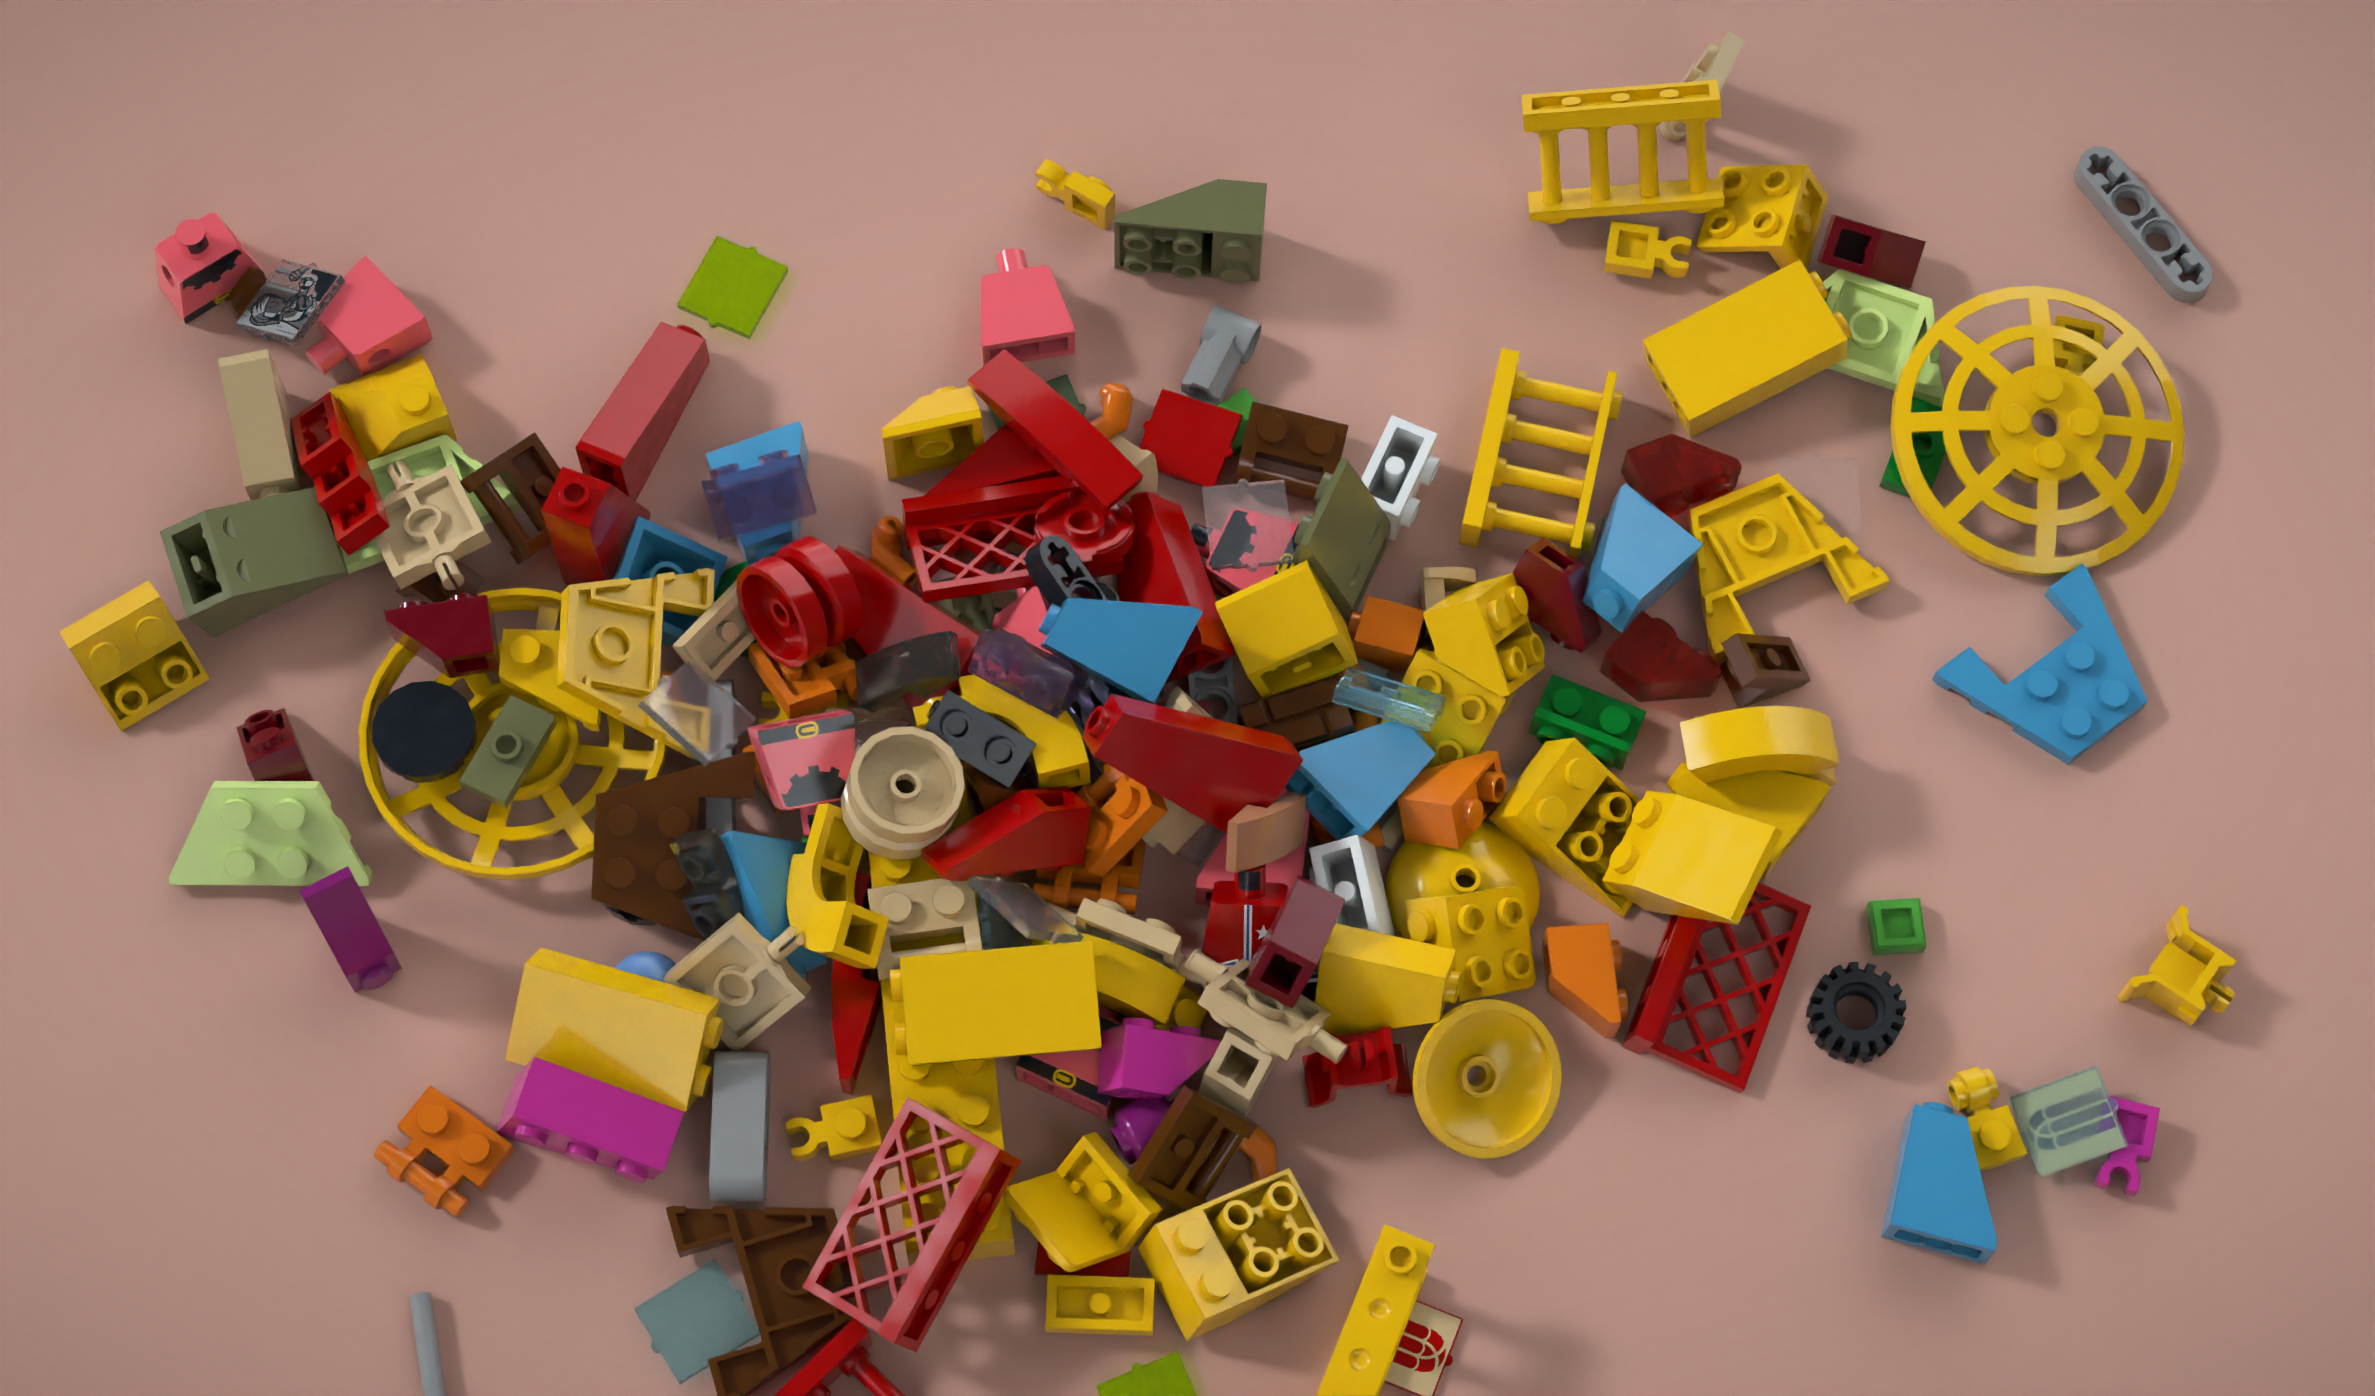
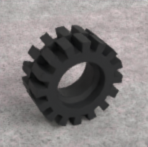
(1877, 991)

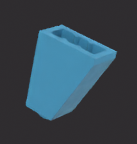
(746, 454)
(1636, 558)
(1120, 640)
(1359, 776)
(762, 876)
(1939, 1188)

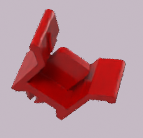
(1367, 1062)

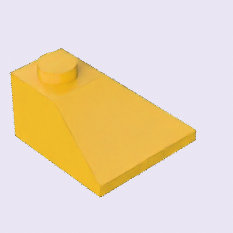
(394, 408)
(933, 433)

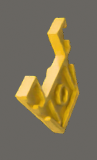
(1762, 537)
(615, 640)

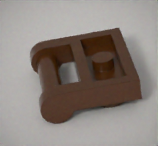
(1289, 440)
(529, 475)
(1182, 1145)

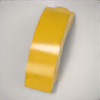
(1760, 740)
(1059, 748)
(823, 897)
(1141, 986)

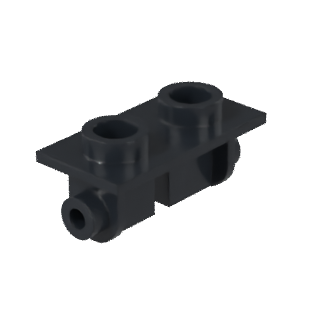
(979, 738)

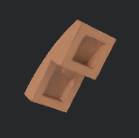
(1265, 834)

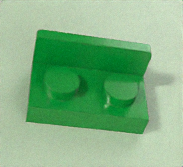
(1594, 719)

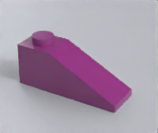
(351, 930)

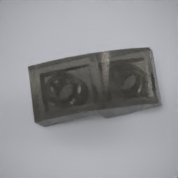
(910, 666)
(712, 875)

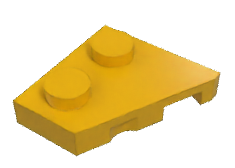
(531, 668)

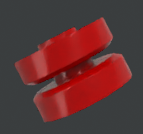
(799, 601)

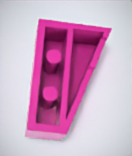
(589, 1120)

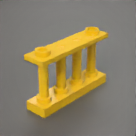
(1631, 105)
(1504, 427)
(1378, 1315)

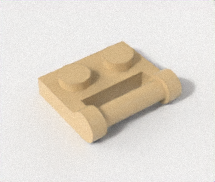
(1713, 64)
(922, 912)

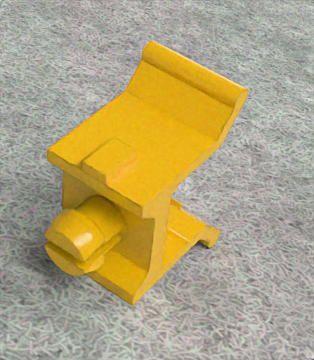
(2184, 974)

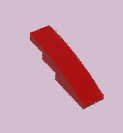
(1055, 429)
(339, 473)
(854, 1006)

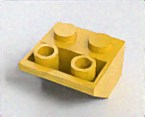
(1287, 631)
(1487, 634)
(134, 655)

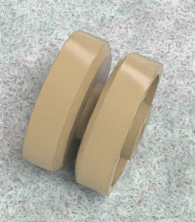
(902, 792)

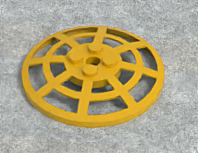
(2020, 448)
(543, 779)

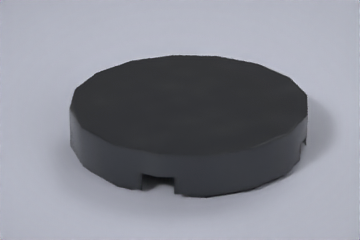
(424, 731)

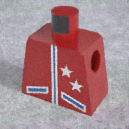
(1241, 915)

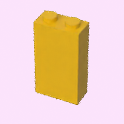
(1747, 347)
(997, 1003)
(616, 1027)

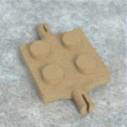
(429, 526)
(1150, 938)
(747, 976)
(1271, 1024)

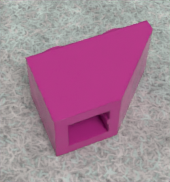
(1150, 1061)

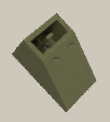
(1196, 233)
(1343, 537)
(251, 558)

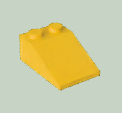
(1690, 858)

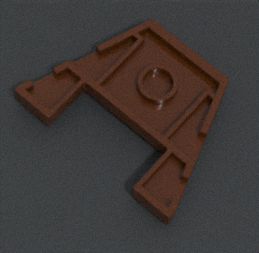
(633, 834)
(776, 1257)

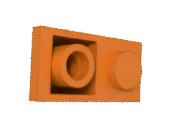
(1451, 800)
(1582, 976)

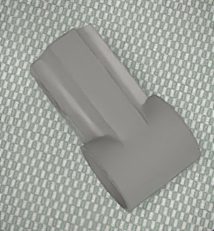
(1224, 345)

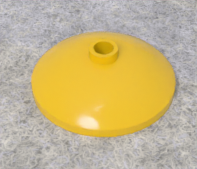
(1432, 871)
(1514, 1082)

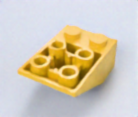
(1570, 817)
(1236, 1253)

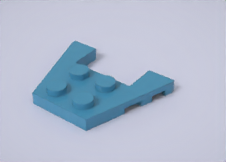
(2070, 693)

